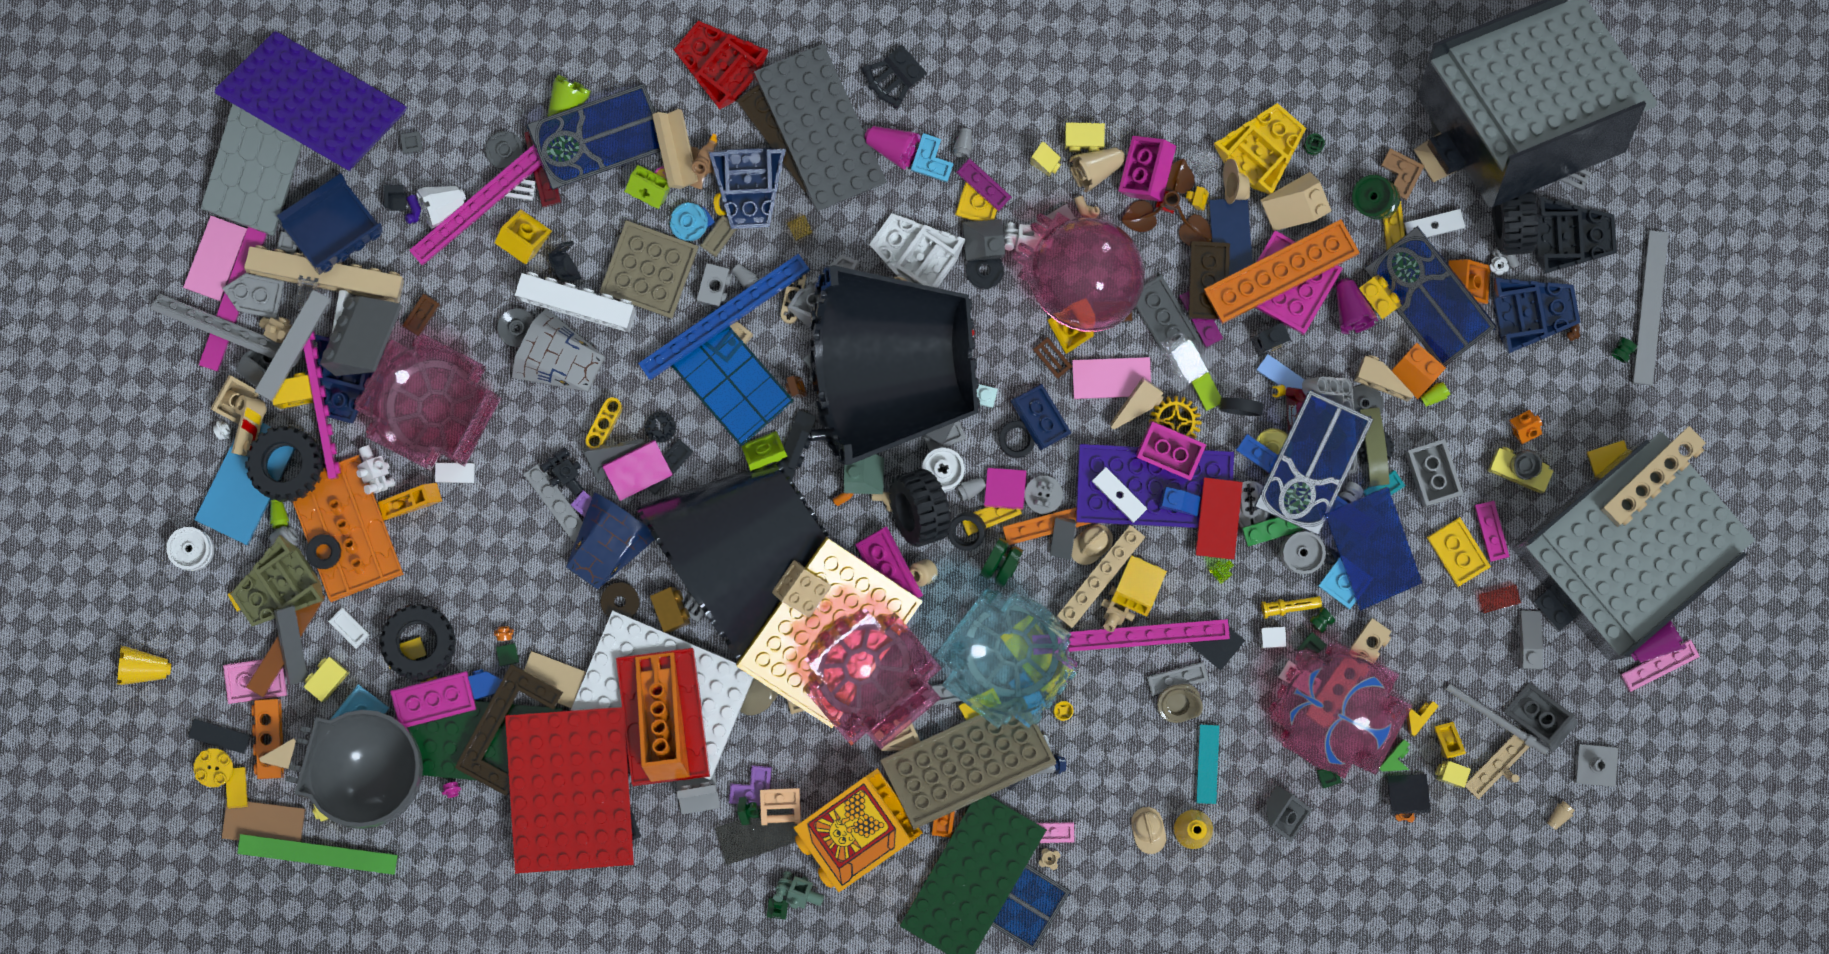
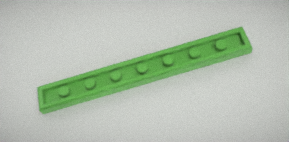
(317, 854)

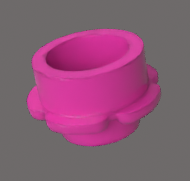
(451, 789)

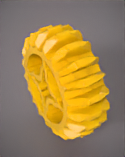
(1176, 405)

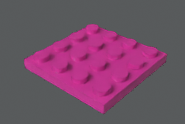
(1300, 304)

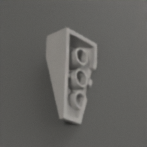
(804, 298)

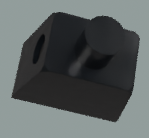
(1271, 339)

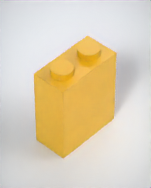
(1139, 585)

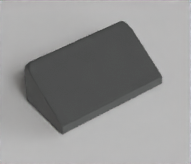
(1063, 538)

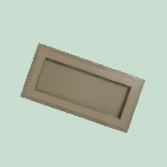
(718, 237)

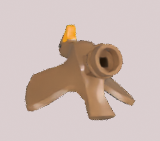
(702, 163)

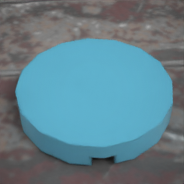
(688, 221)

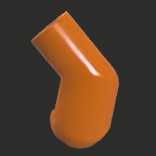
(842, 498)

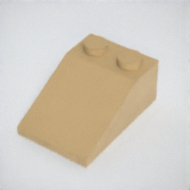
(1296, 203)

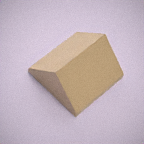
(227, 398)
(280, 756)

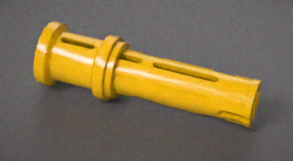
(1282, 607)

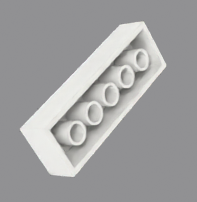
(575, 302)

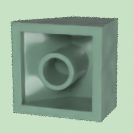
(865, 476)

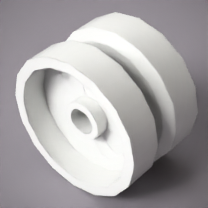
(951, 461)
(201, 552)

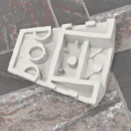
(916, 250)

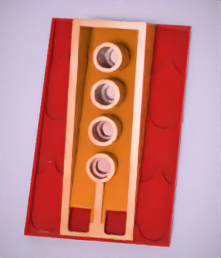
(663, 717)

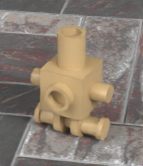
(275, 328)
(1115, 613)

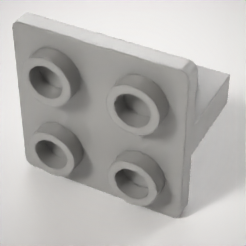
(697, 795)

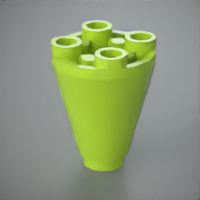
(566, 95)

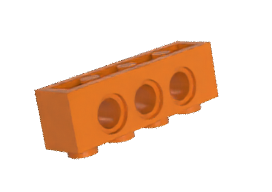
(273, 708)

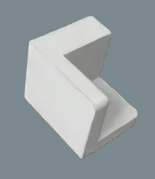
(1273, 637)

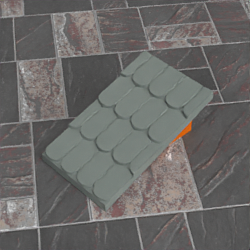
(251, 172)

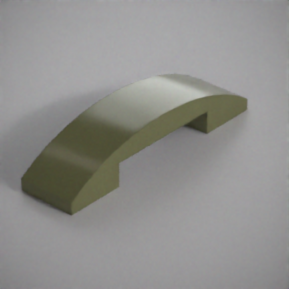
(1376, 449)

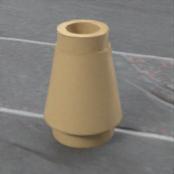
(1560, 815)

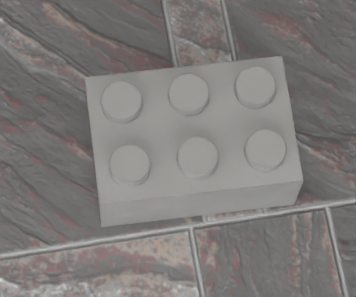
(1434, 473)

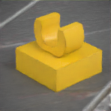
(1198, 198)

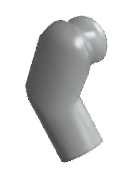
(1512, 259)

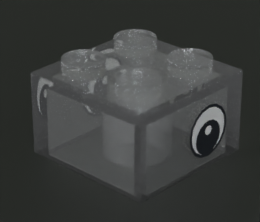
(1183, 357)

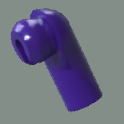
(413, 216)

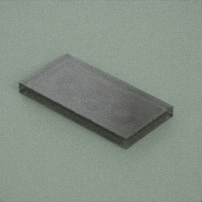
(746, 841)

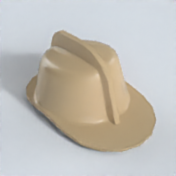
(1235, 183)
(1091, 544)
(1148, 830)

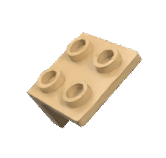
(801, 589)

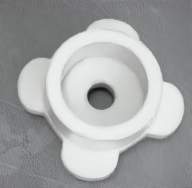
(222, 430)

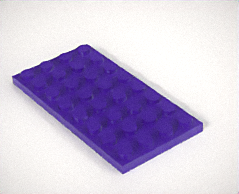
(1144, 482)

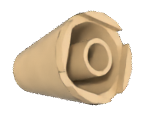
(1095, 166)

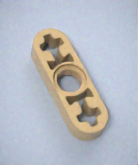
(801, 282)

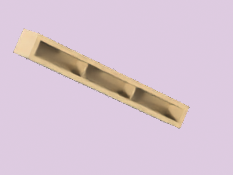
(351, 278)

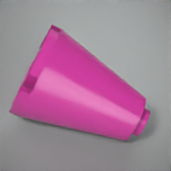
(893, 144)

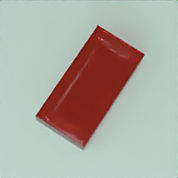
(1499, 598)

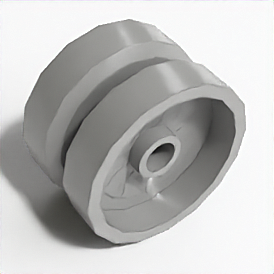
(1290, 552)

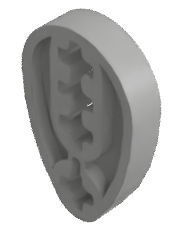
(1245, 516)

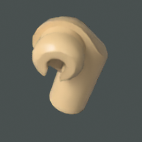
(1086, 210)
(883, 497)

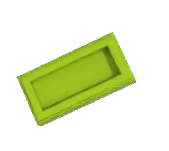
(1207, 391)

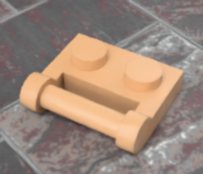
(780, 800)

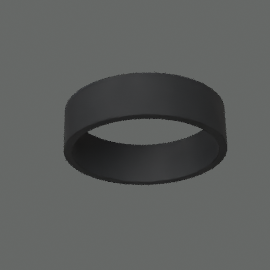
(1241, 406)

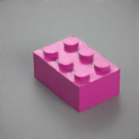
(1147, 168)
(1170, 450)

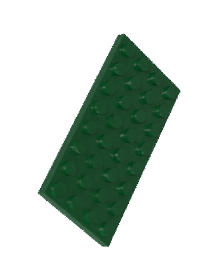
(446, 739)
(973, 877)

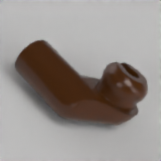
(1574, 333)

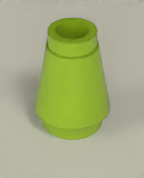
(1435, 394)
(278, 514)

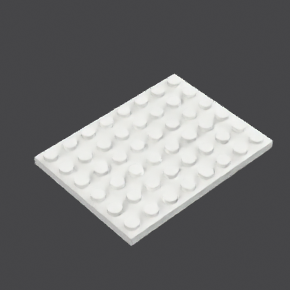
(720, 680)

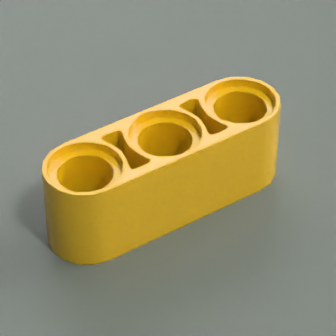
(604, 413)

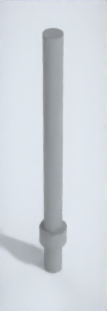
(1530, 741)

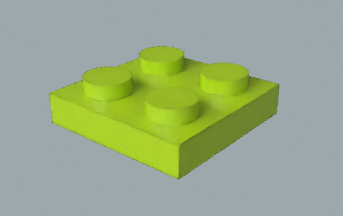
(764, 451)

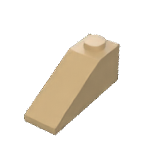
(1380, 377)
(1141, 400)

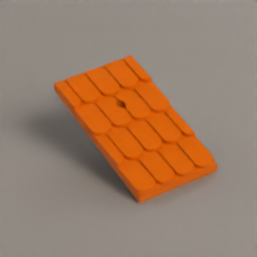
(354, 519)

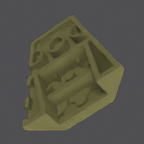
(276, 582)

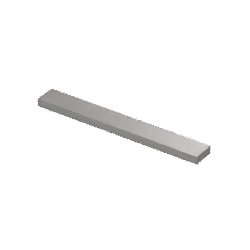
(1650, 307)
(216, 326)

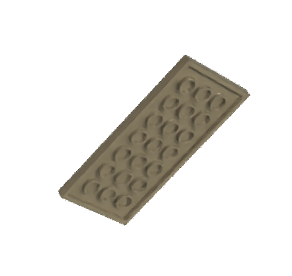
(964, 766)

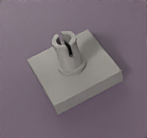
(1596, 765)

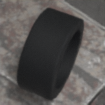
(1002, 440)
(977, 520)

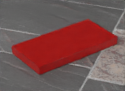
(1218, 518)

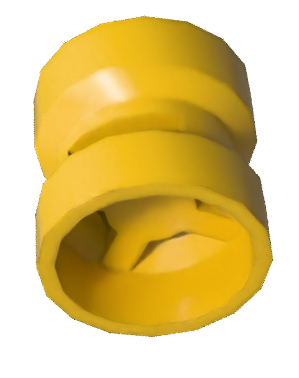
(1063, 710)

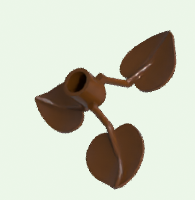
(1141, 217)

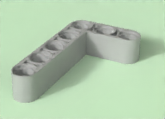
(1335, 389)

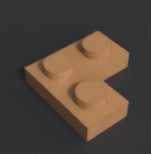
(1406, 169)

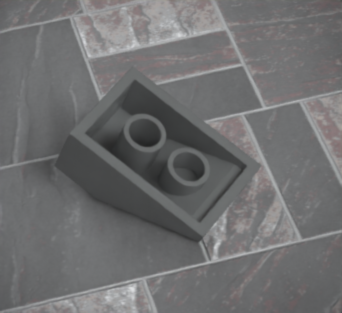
(1541, 717)

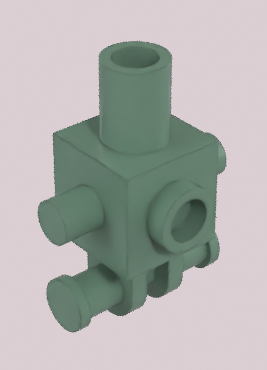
(797, 891)

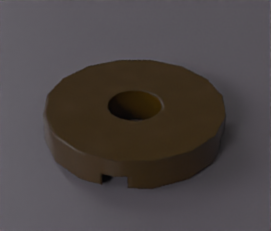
(616, 590)

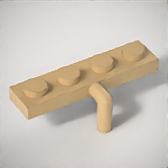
(1497, 766)

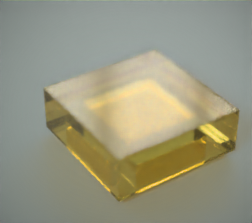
(800, 228)

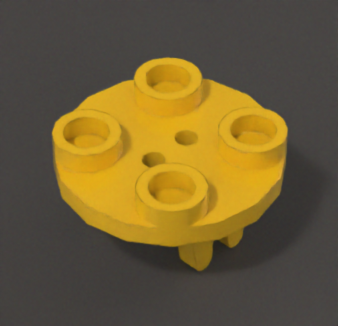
(214, 758)

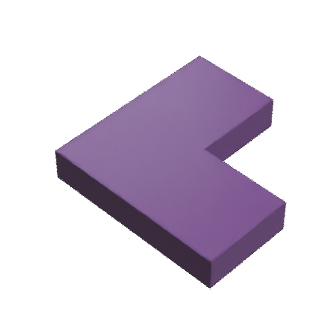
(759, 781)

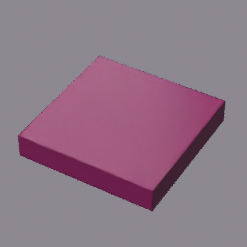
(1005, 488)

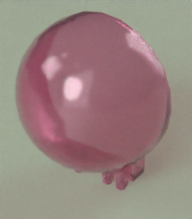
(1083, 271)

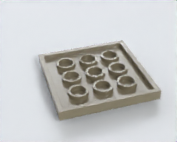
(649, 269)

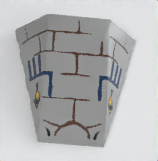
(556, 355)

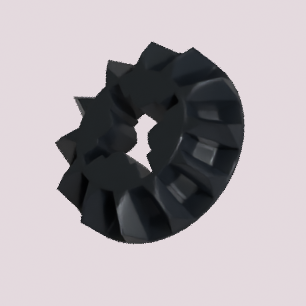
(656, 435)

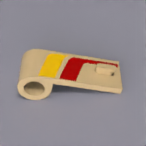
(252, 414)

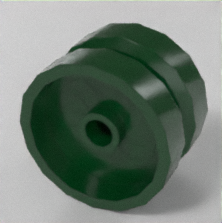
(1376, 187)
(1001, 562)

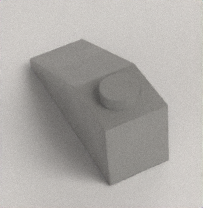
(1530, 641)

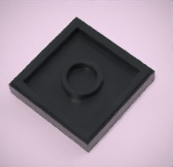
(1219, 651)
(1408, 794)

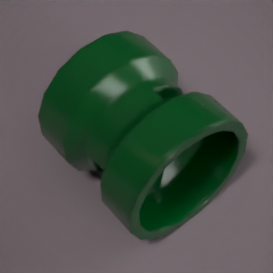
(1314, 148)
(1623, 350)
(1321, 621)

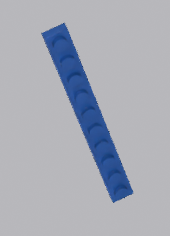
(724, 316)

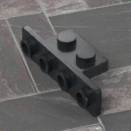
(797, 442)

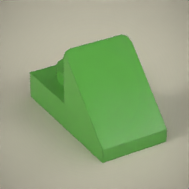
(1391, 762)

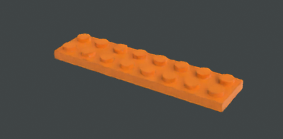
(1281, 271)

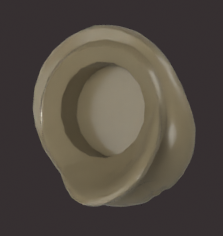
(758, 698)
(1179, 703)

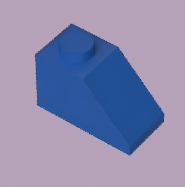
(1179, 501)
(483, 684)

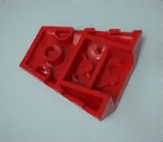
(720, 62)

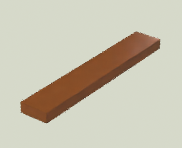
(273, 661)

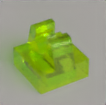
(1221, 571)

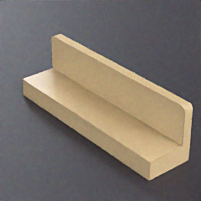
(675, 148)

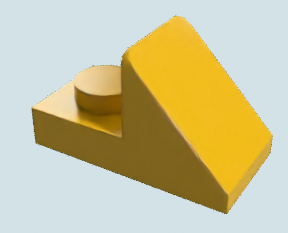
(1415, 721)
(1449, 740)

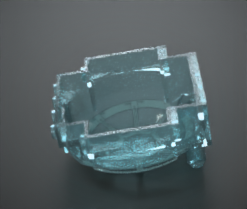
(1008, 658)

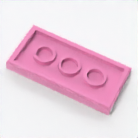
(215, 258)
(1108, 377)

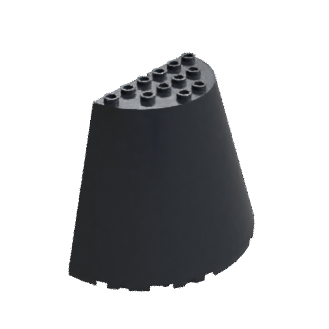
(888, 360)
(735, 545)

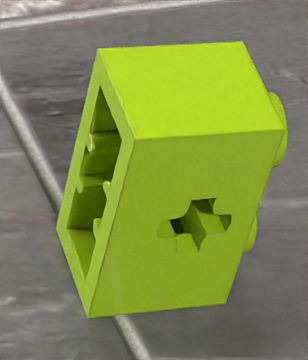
(647, 187)

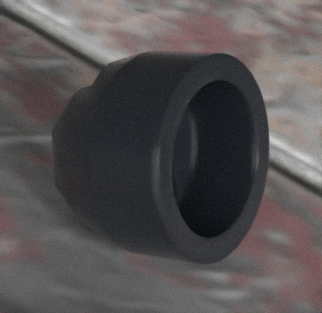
(1327, 559)

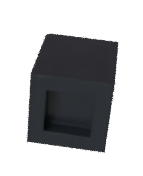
(395, 197)

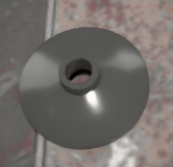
(508, 322)
(1369, 394)

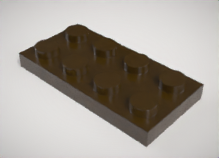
(1207, 266)

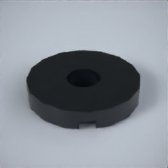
(985, 281)

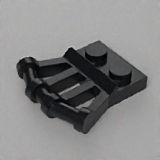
(903, 66)

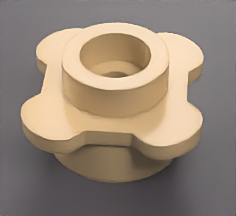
(1054, 858)

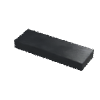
(675, 459)
(219, 736)

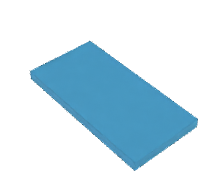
(233, 502)

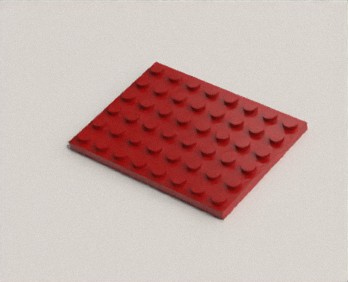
(569, 790)

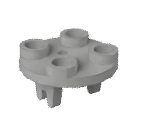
(1043, 504)

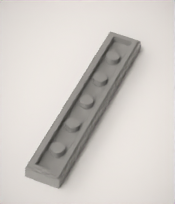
(292, 345)

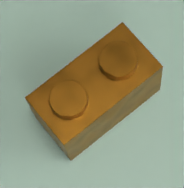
(670, 609)

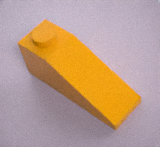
(410, 501)

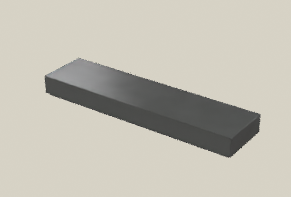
(291, 644)

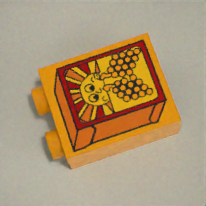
(856, 831)

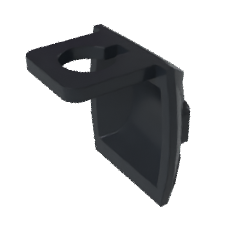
(562, 264)

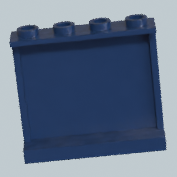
(329, 224)

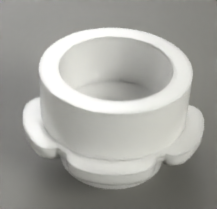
(1499, 270)

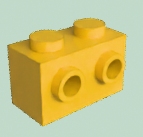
(1380, 296)

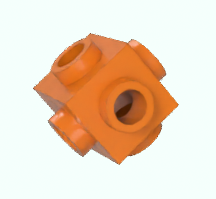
(1526, 426)

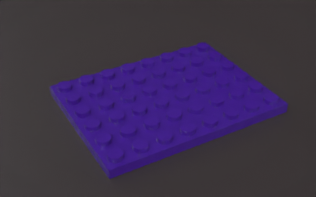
(311, 100)

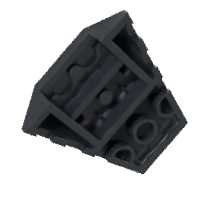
(1572, 235)

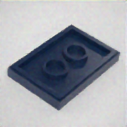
(1041, 417)

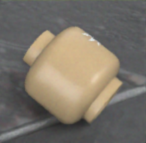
(924, 572)

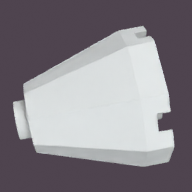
(439, 203)

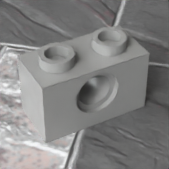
(714, 274)

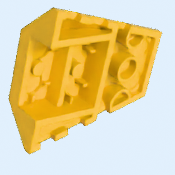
(1263, 147)

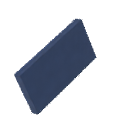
(1232, 225)

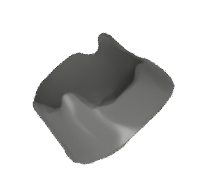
(1526, 464)

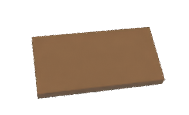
(264, 821)

